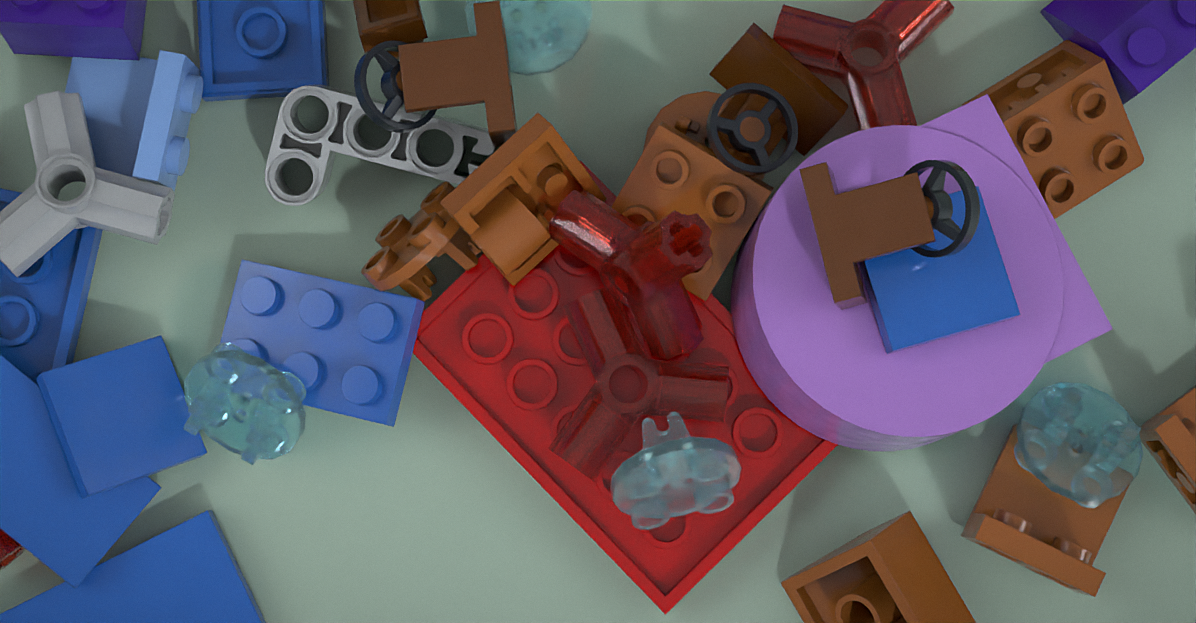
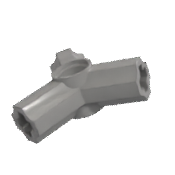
(64, 156)

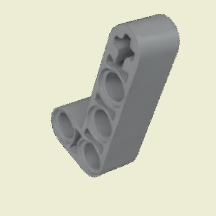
(343, 136)

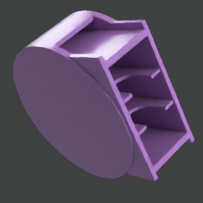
(831, 364)

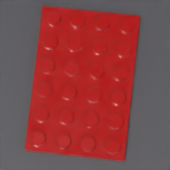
(523, 376)

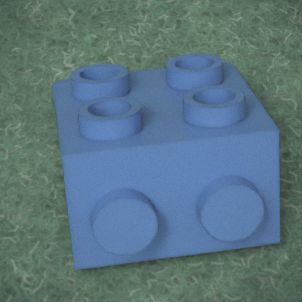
(139, 113)

